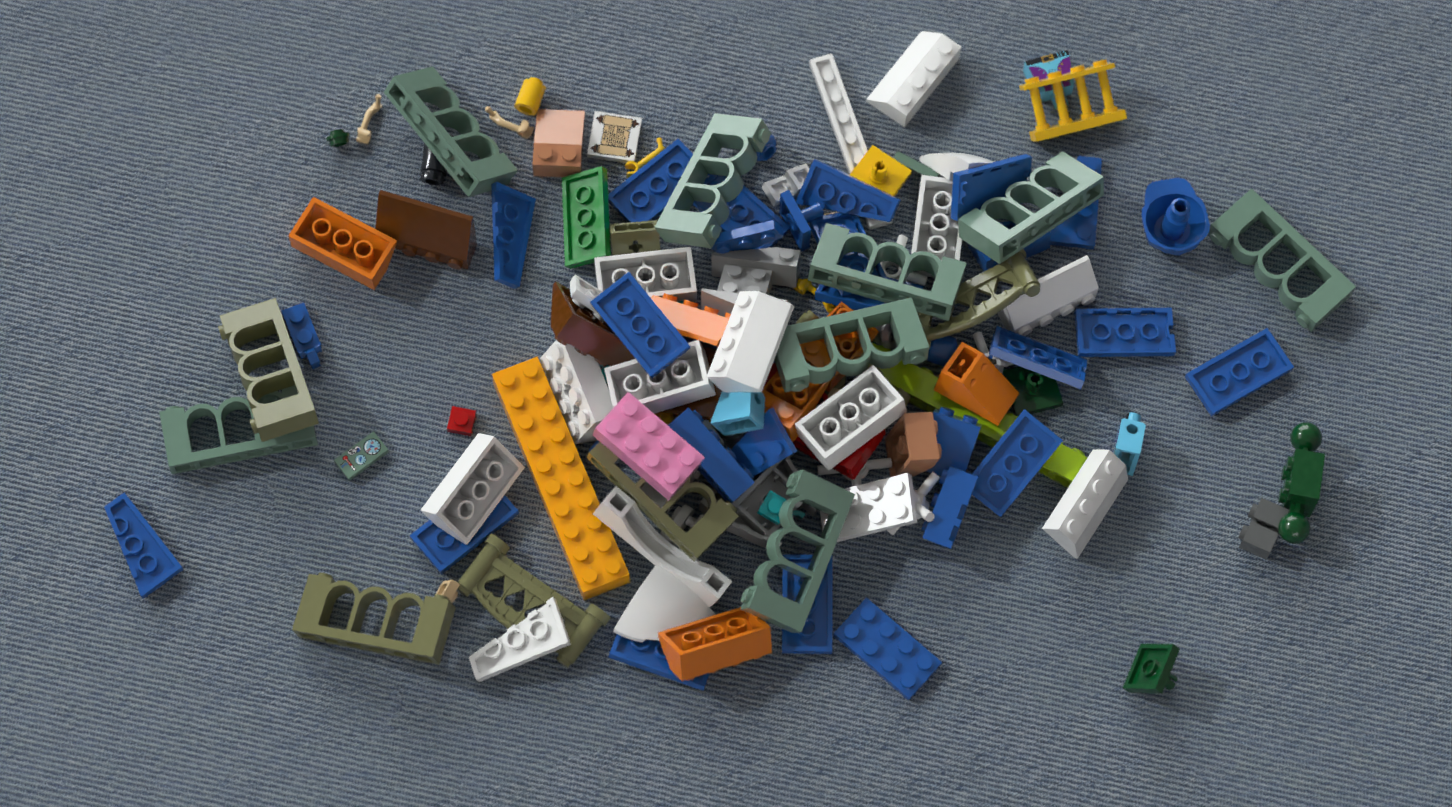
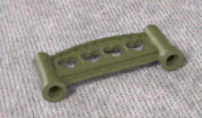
(1012, 271)
(493, 564)

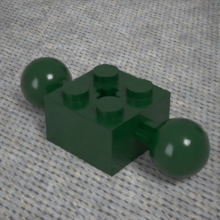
(1301, 482)

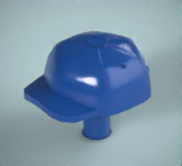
(1174, 216)

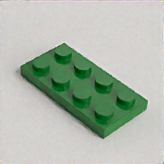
(585, 217)

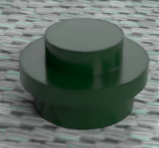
(338, 138)

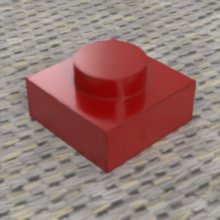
(461, 421)

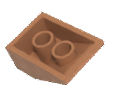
(558, 143)
(913, 444)

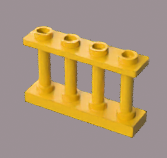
(1088, 117)

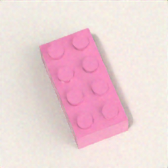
(648, 446)

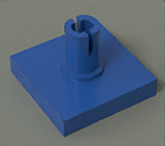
(798, 219)

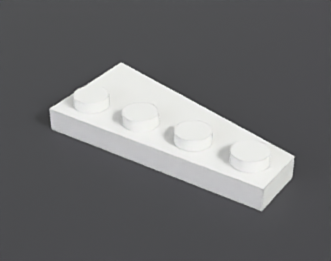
(530, 639)

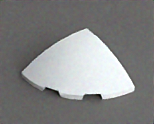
(949, 163)
(659, 606)

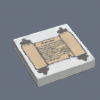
(614, 137)

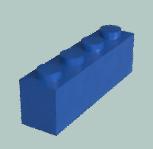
(719, 464)

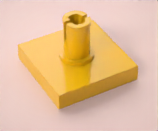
(881, 171)

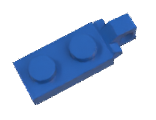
(303, 333)

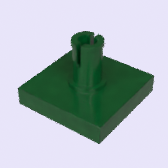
(1035, 391)
(1152, 669)

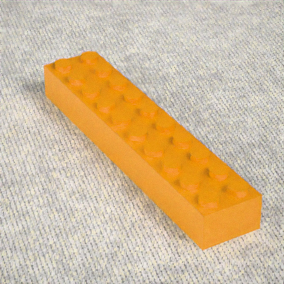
(560, 478)

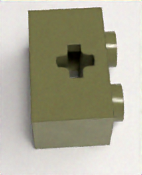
(624, 234)

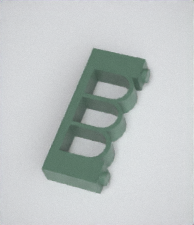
(408, 95)
(1063, 172)
(703, 228)
(837, 242)
(1309, 310)
(905, 326)
(178, 442)
(764, 602)

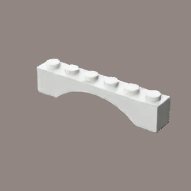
(627, 521)

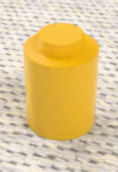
(530, 96)

